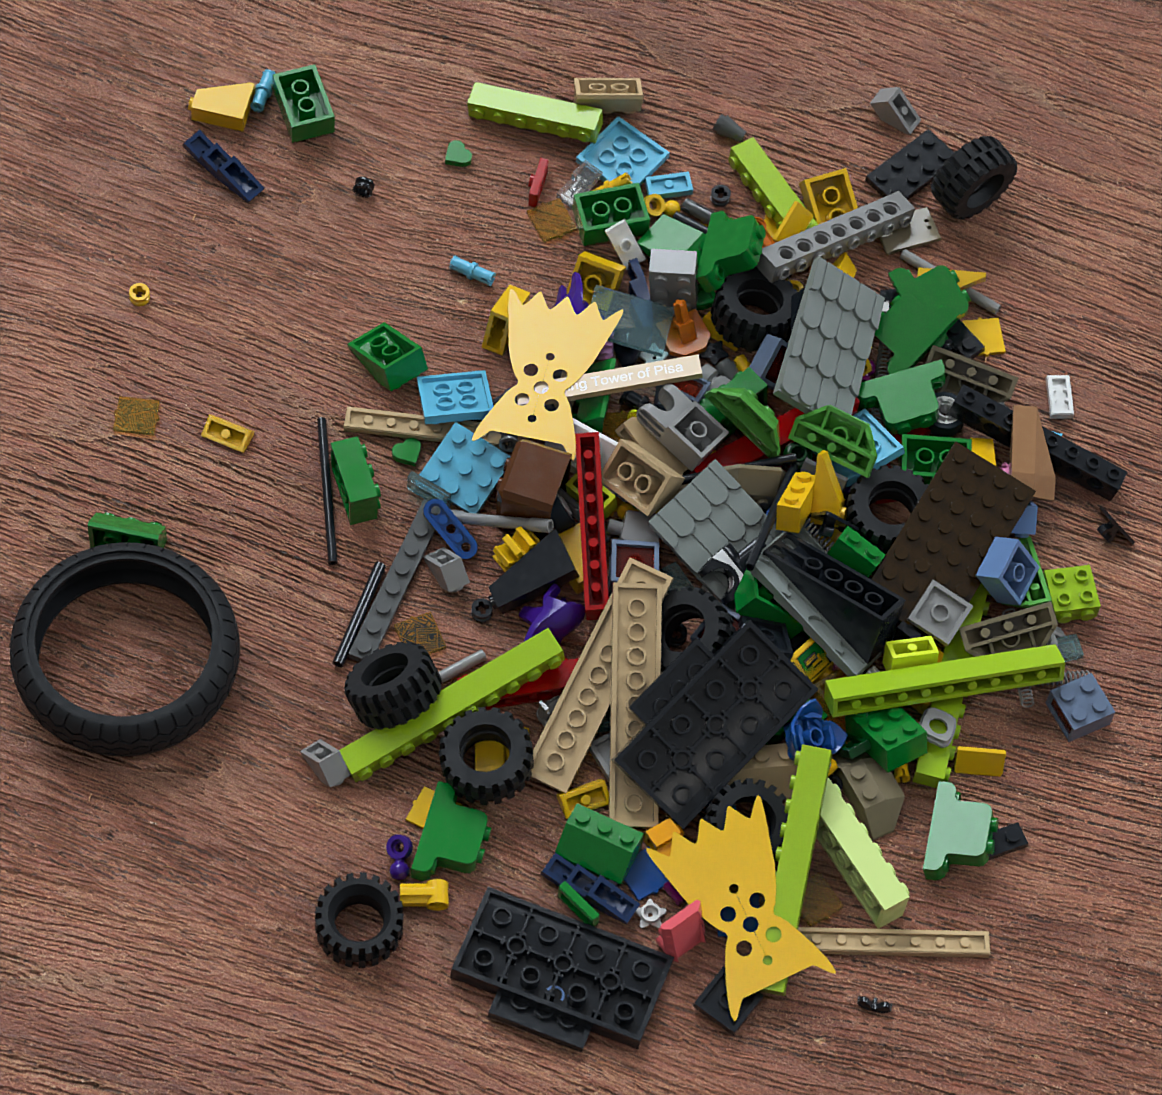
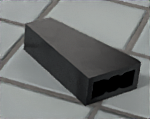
(533, 574)

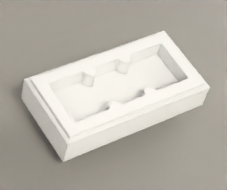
(624, 243)
(1059, 397)

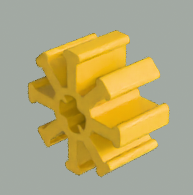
(514, 547)

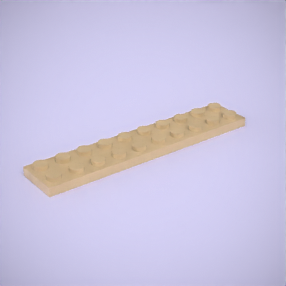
(633, 668)
(585, 696)

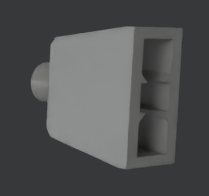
(633, 527)

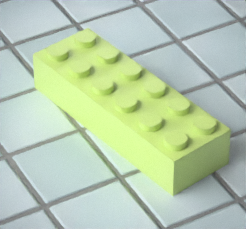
(860, 859)

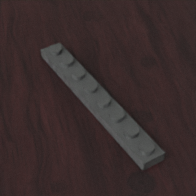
(394, 586)

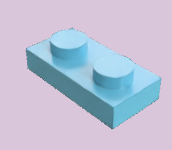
(669, 185)

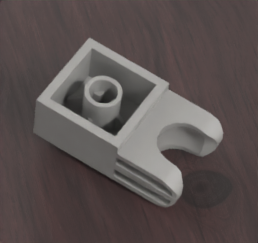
(684, 426)

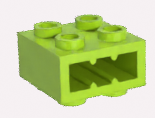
(1072, 593)

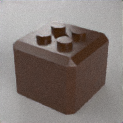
(532, 481)

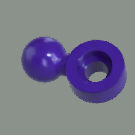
(399, 869)

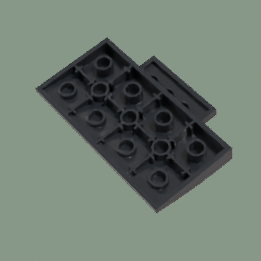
(710, 719)
(525, 948)

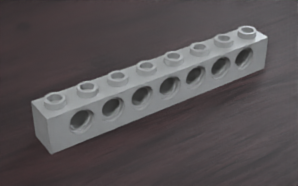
(835, 236)

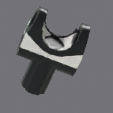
(731, 564)

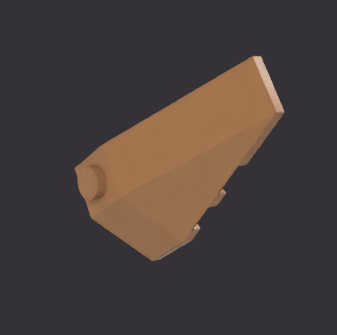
(1029, 453)

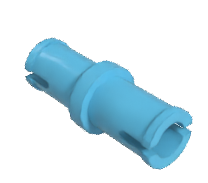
(262, 91)
(472, 270)

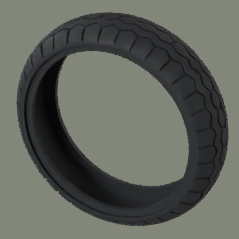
(117, 565)

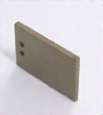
(914, 235)

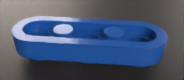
(440, 523)

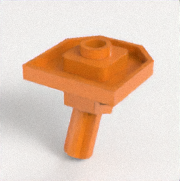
(687, 332)

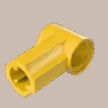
(431, 894)

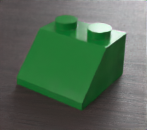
(856, 552)

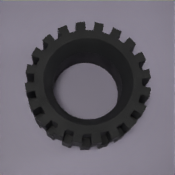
(747, 792)
(363, 892)

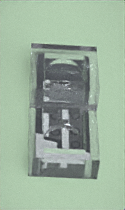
(581, 181)

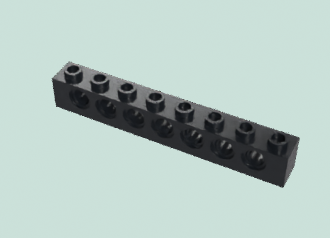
(1066, 457)

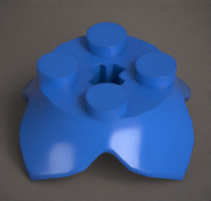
(812, 730)

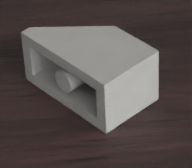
(895, 109)
(447, 569)
(326, 763)

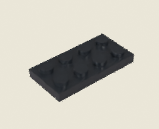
(910, 167)

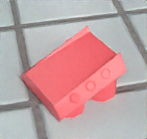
(682, 931)

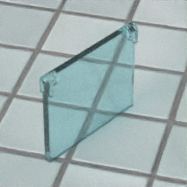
(642, 324)

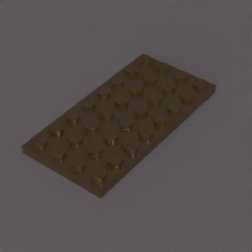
(952, 529)

